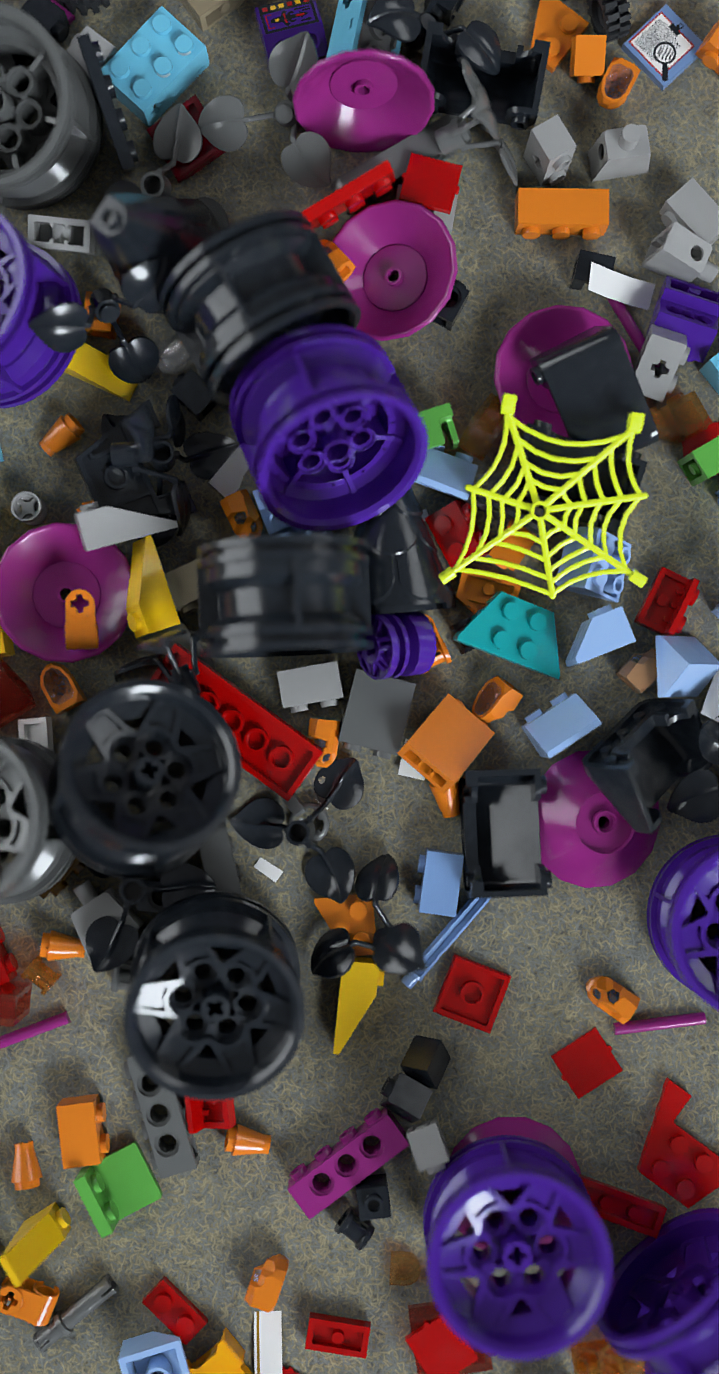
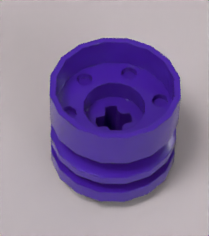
(401, 646)

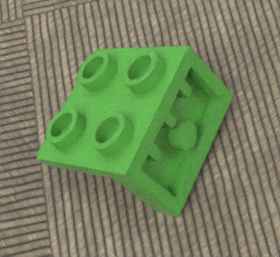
(117, 1187)

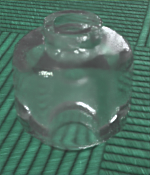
(174, 356)

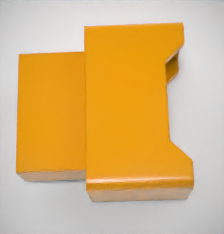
(222, 1358)

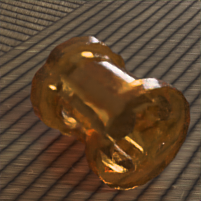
(41, 975)

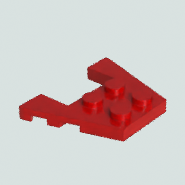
(675, 1157)

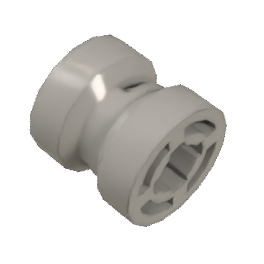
(23, 504)

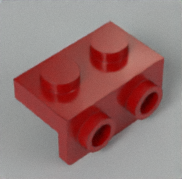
(451, 528)
(667, 602)
(209, 1114)

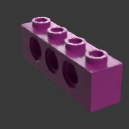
(316, 1196)

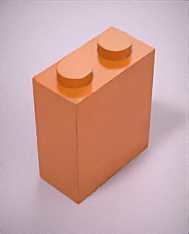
(446, 743)

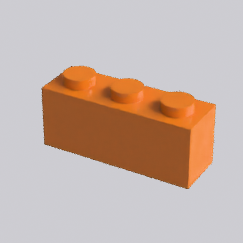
(561, 212)

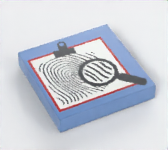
(663, 47)

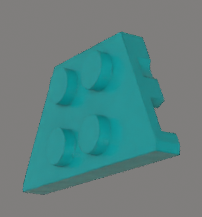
(514, 633)

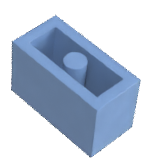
(439, 882)

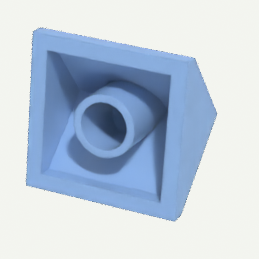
(683, 666)

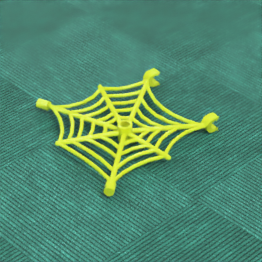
(633, 426)

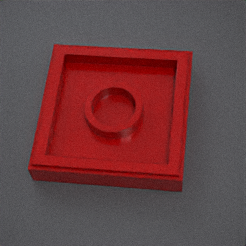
(472, 993)

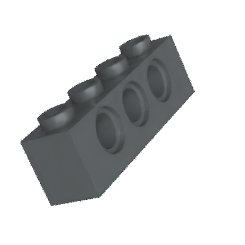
(167, 1158)

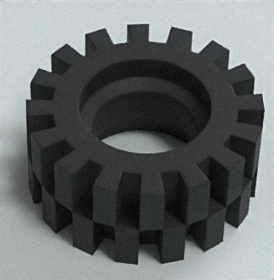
(610, 18)

